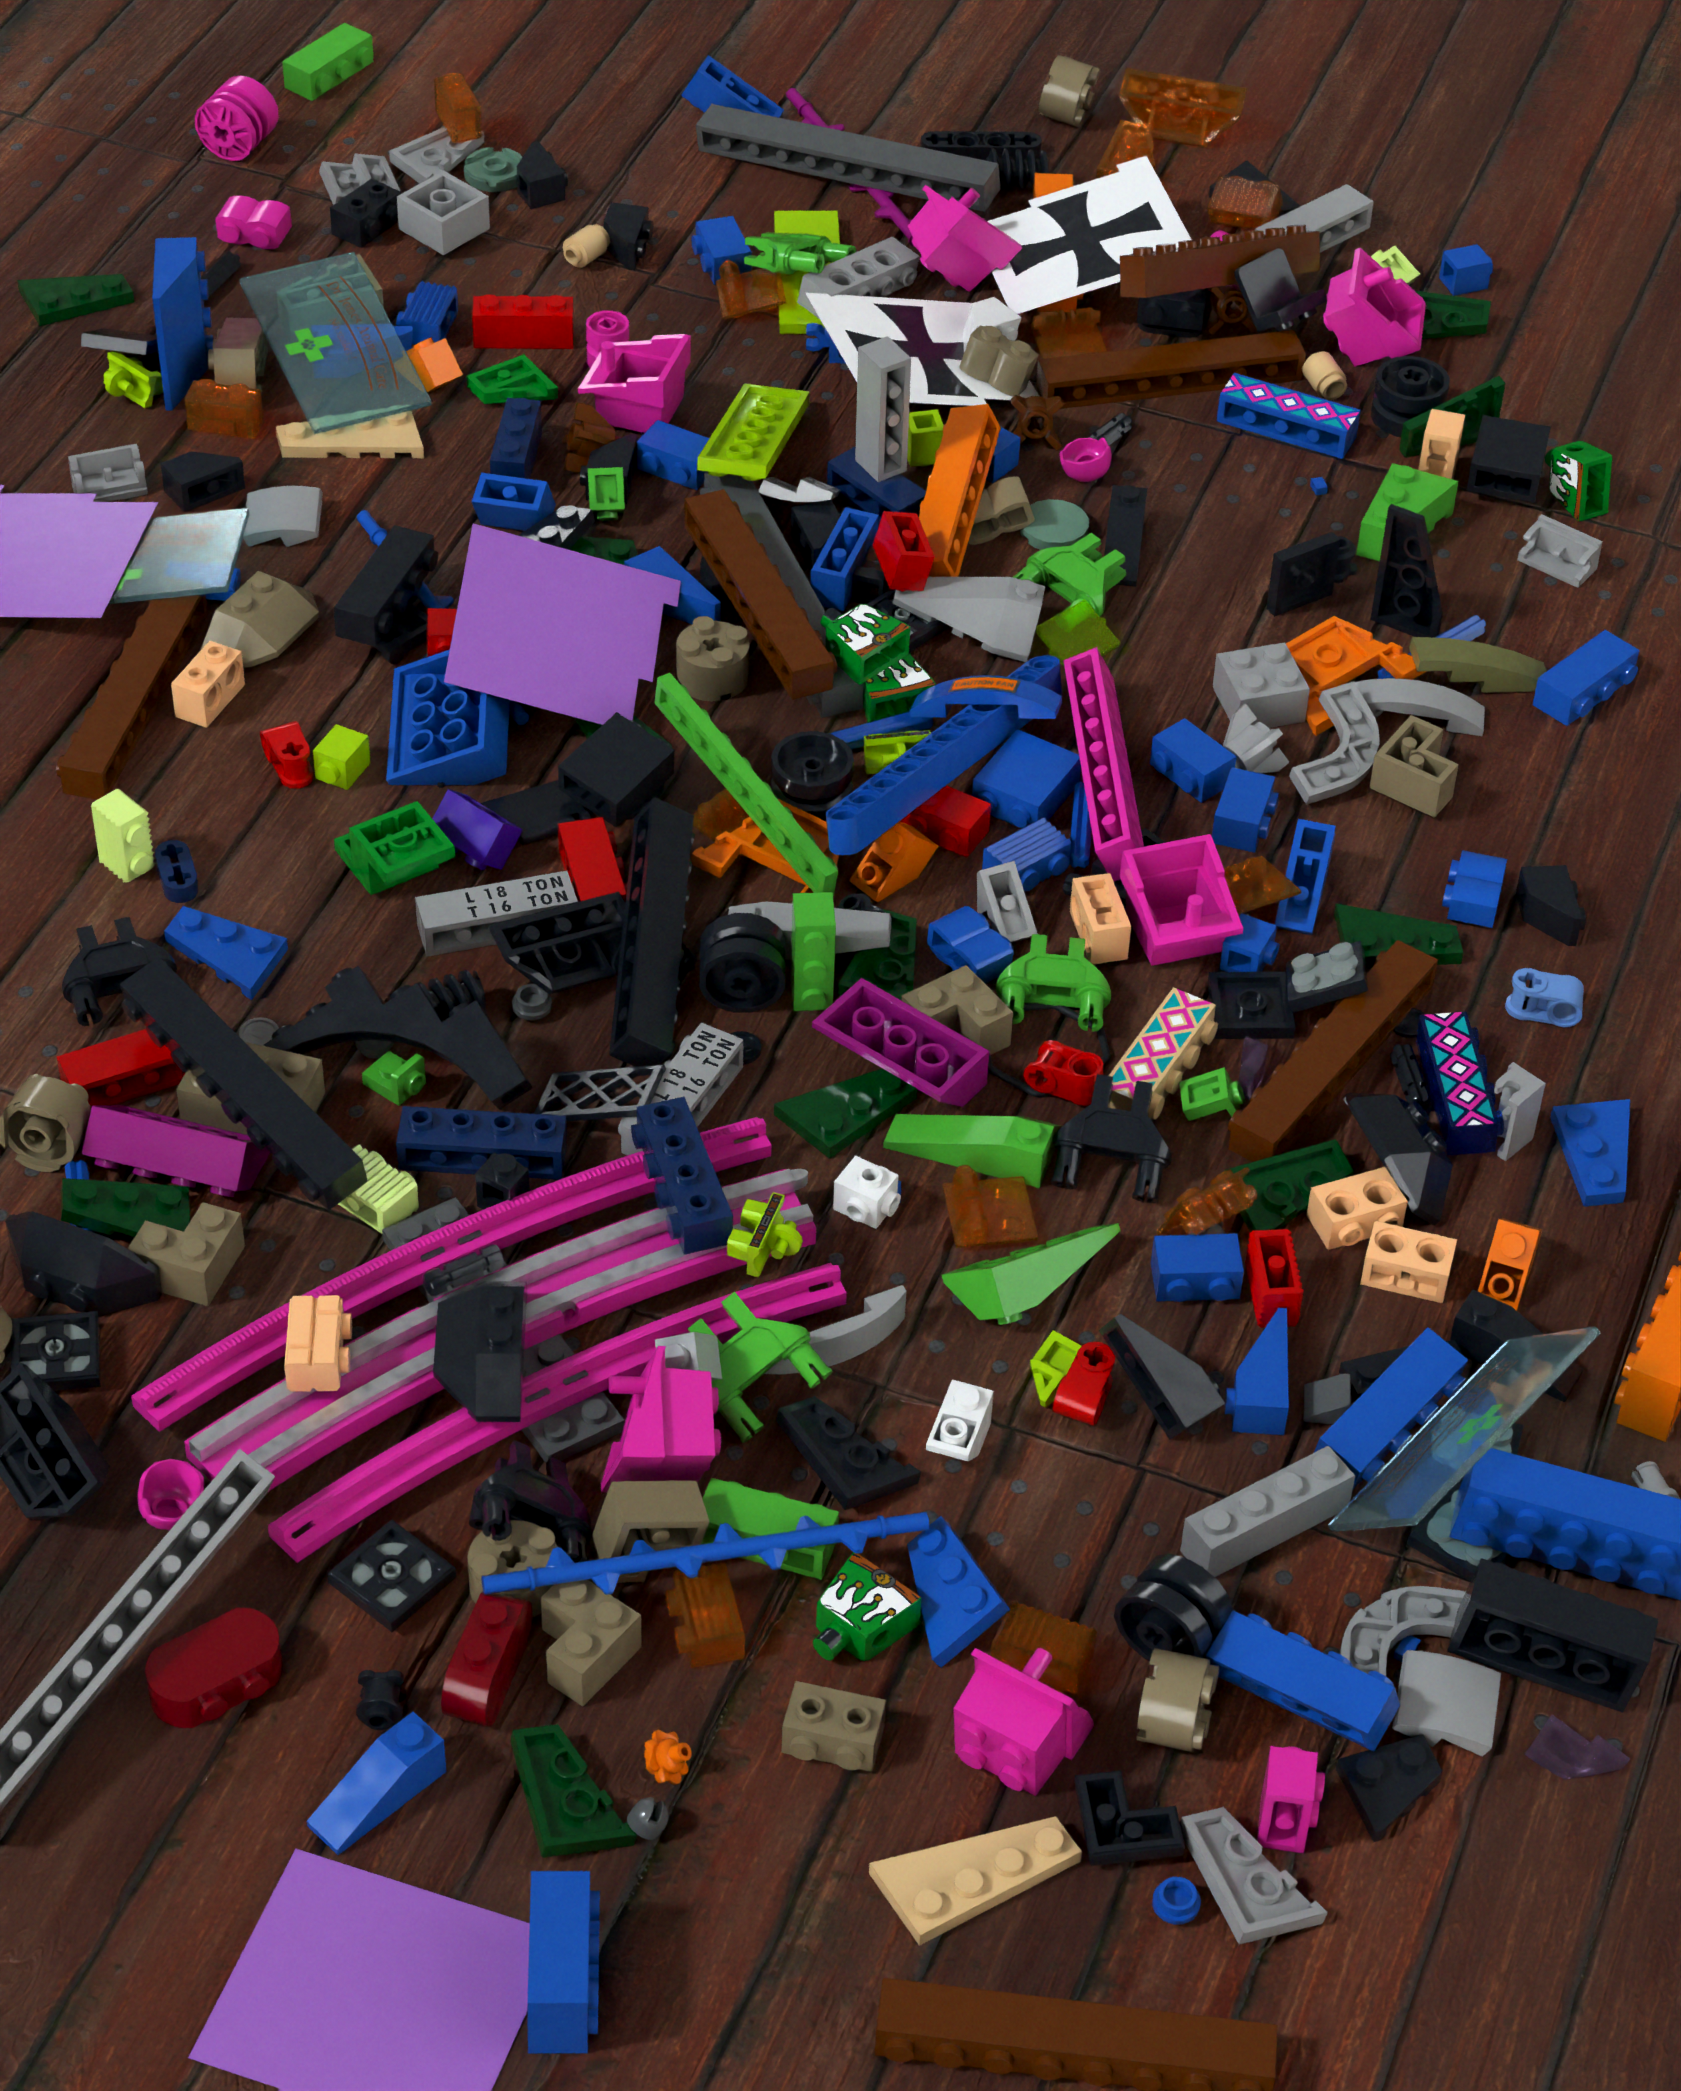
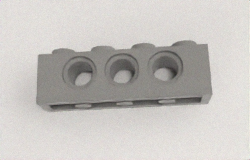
(868, 272)

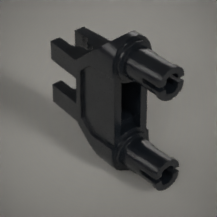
(103, 967)
(1114, 1135)
(533, 1497)

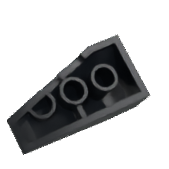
(1406, 577)

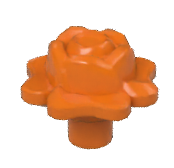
(667, 1757)

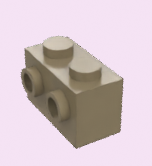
(833, 1726)

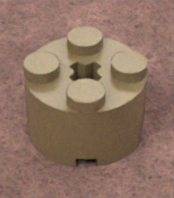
(1069, 90)
(712, 659)
(45, 1122)
(524, 1547)
(1175, 1700)

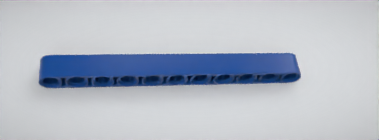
(930, 765)

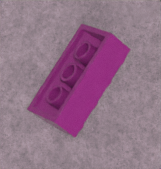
(906, 1043)
(174, 1148)

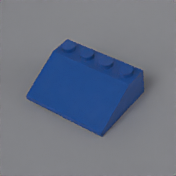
(180, 315)
(444, 729)

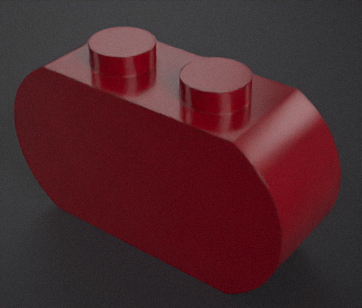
(486, 1658)
(214, 1667)

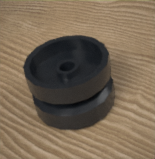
(1405, 390)
(812, 771)
(742, 962)
(1173, 1608)

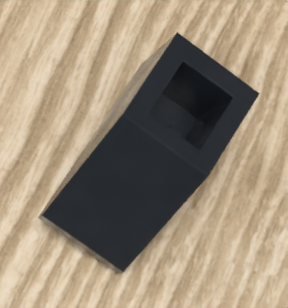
(540, 178)
(628, 231)
(1550, 902)

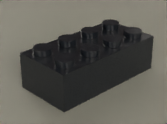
(1553, 1635)

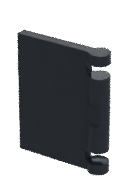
(538, 811)

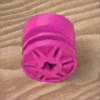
(236, 118)

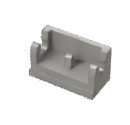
(109, 473)
(1560, 551)
(1519, 1107)

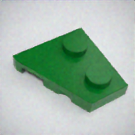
(512, 379)

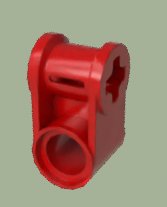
(288, 754)
(1068, 1072)
(1086, 1384)

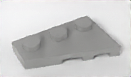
(432, 154)
(1244, 1883)

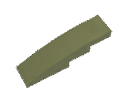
(1470, 661)

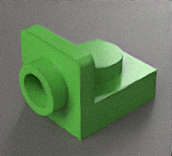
(606, 492)
(396, 1077)
(1210, 1094)

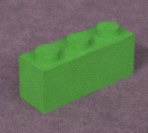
(328, 61)
(812, 951)
(764, 1513)

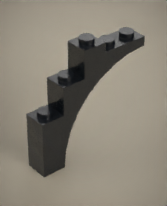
(408, 1018)

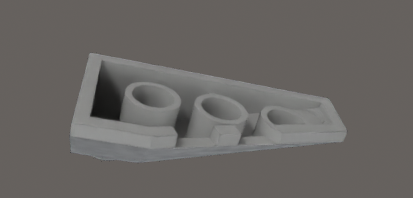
(990, 609)
(854, 928)

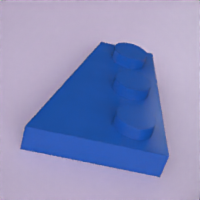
(228, 947)
(1595, 1148)
(953, 1590)

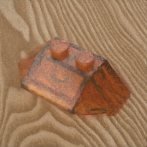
(1181, 107)

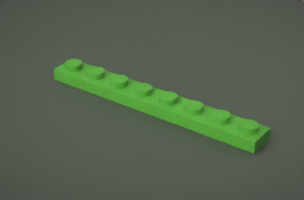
(745, 786)

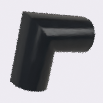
(1119, 1834)

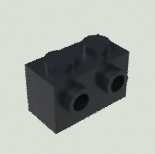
(365, 213)

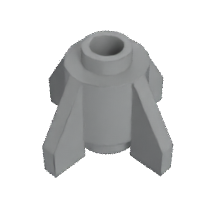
(1253, 743)

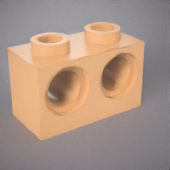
(1441, 443)
(208, 684)
(1100, 918)
(1347, 1207)
(1408, 1262)

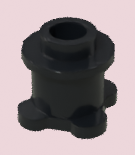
(1344, 566)
(381, 1698)

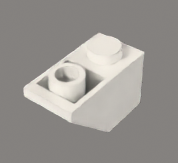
(991, 313)
(962, 1421)

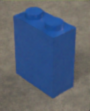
(1027, 779)

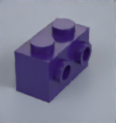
(476, 830)

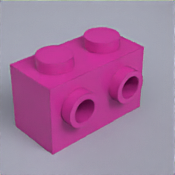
(1289, 1799)

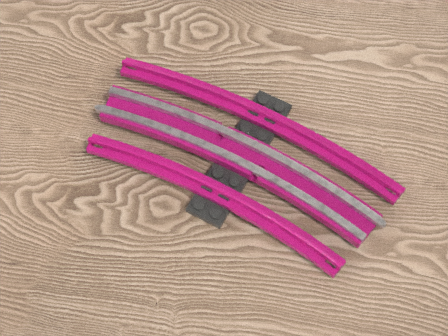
(560, 1389)

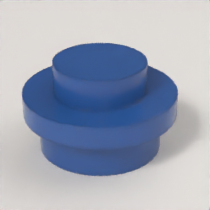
(1176, 1901)

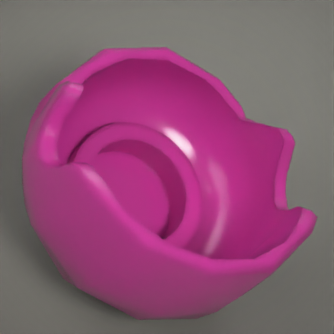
(1086, 459)
(168, 1492)

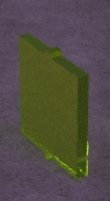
(1076, 632)

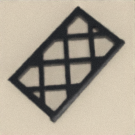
(611, 1108)

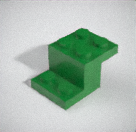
(394, 847)

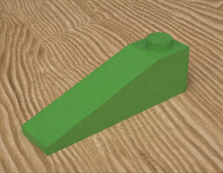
(985, 1143)
(1026, 1277)

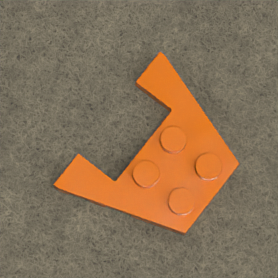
(1339, 653)
(755, 845)

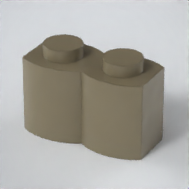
(998, 360)
(1000, 510)

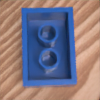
(562, 1962)

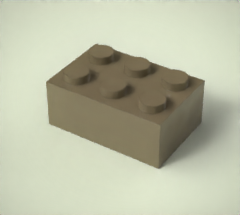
(298, 1071)

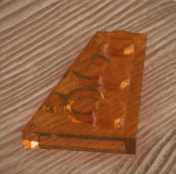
(1128, 143)

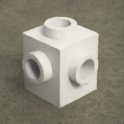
(866, 1192)

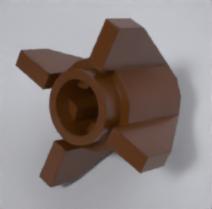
(1228, 306)
(1040, 425)
(587, 436)

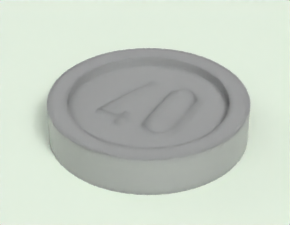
(258, 1030)

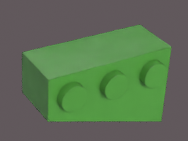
(1409, 489)

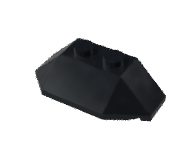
(565, 943)
(1406, 1148)
(79, 1266)
(483, 1349)
(45, 1449)

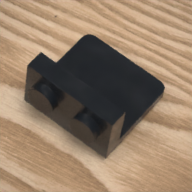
(1273, 292)

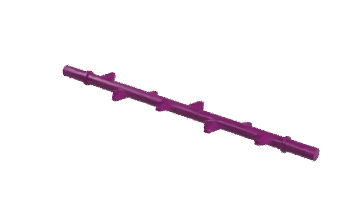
(887, 206)

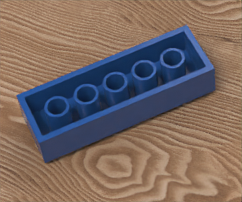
(1571, 1521)

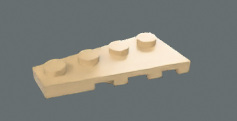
(383, 436)
(966, 1877)

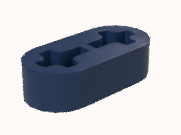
(182, 870)

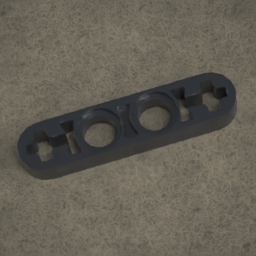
(979, 143)

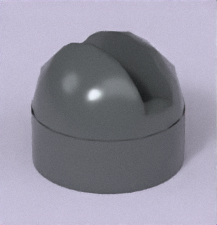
(648, 1818)

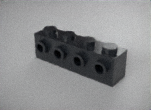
(385, 586)

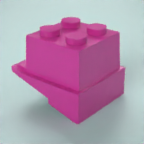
(959, 240)
(1373, 312)
(639, 380)
(1178, 899)
(666, 1426)
(1016, 1722)

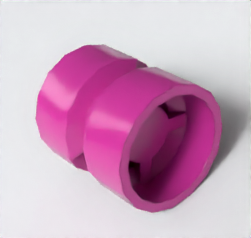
(604, 327)

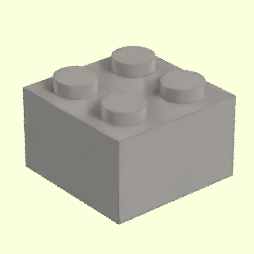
(443, 212)
(1265, 681)

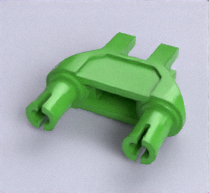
(795, 252)
(1076, 571)
(1055, 982)
(752, 1354)

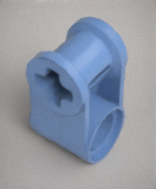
(1549, 998)

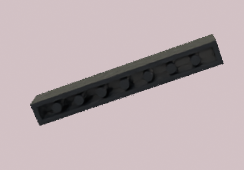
(652, 935)
(243, 1084)

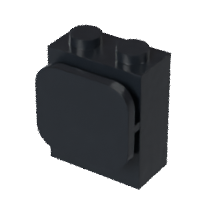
(1174, 313)
(1508, 458)
(617, 770)

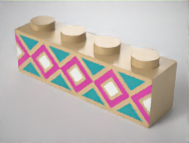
(1164, 1050)

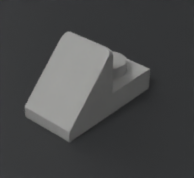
(1005, 902)

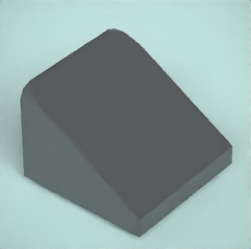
(1327, 1399)

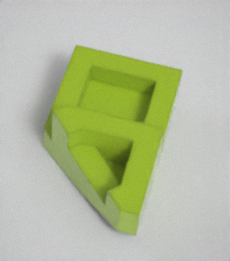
(1051, 1365)

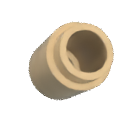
(586, 245)
(1325, 375)

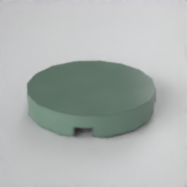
(492, 169)
(1056, 524)

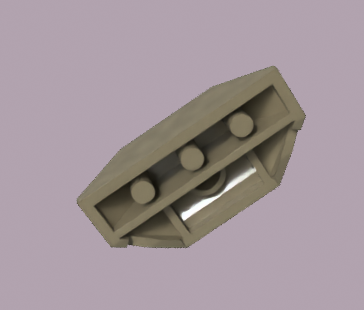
(262, 618)

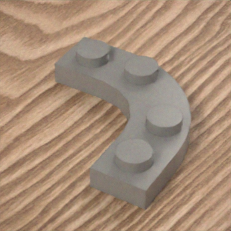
(1356, 748)
(1394, 1617)

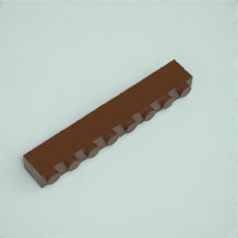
(1212, 261)
(1170, 369)
(759, 594)
(130, 695)
(1331, 1054)
(1072, 2039)

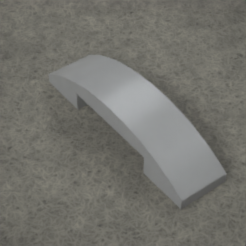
(1425, 700)
(856, 1334)

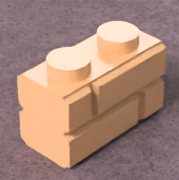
(315, 1343)

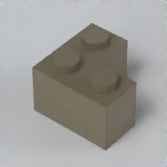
(1413, 770)
(967, 1007)
(195, 1260)
(657, 1512)
(592, 1635)

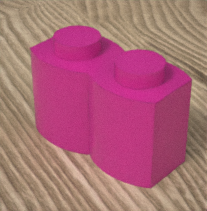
(253, 222)

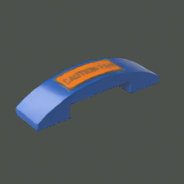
(1032, 699)

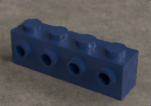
(465, 1140)
(682, 1175)

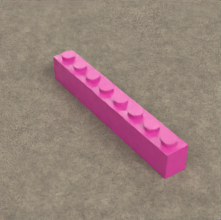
(1103, 759)

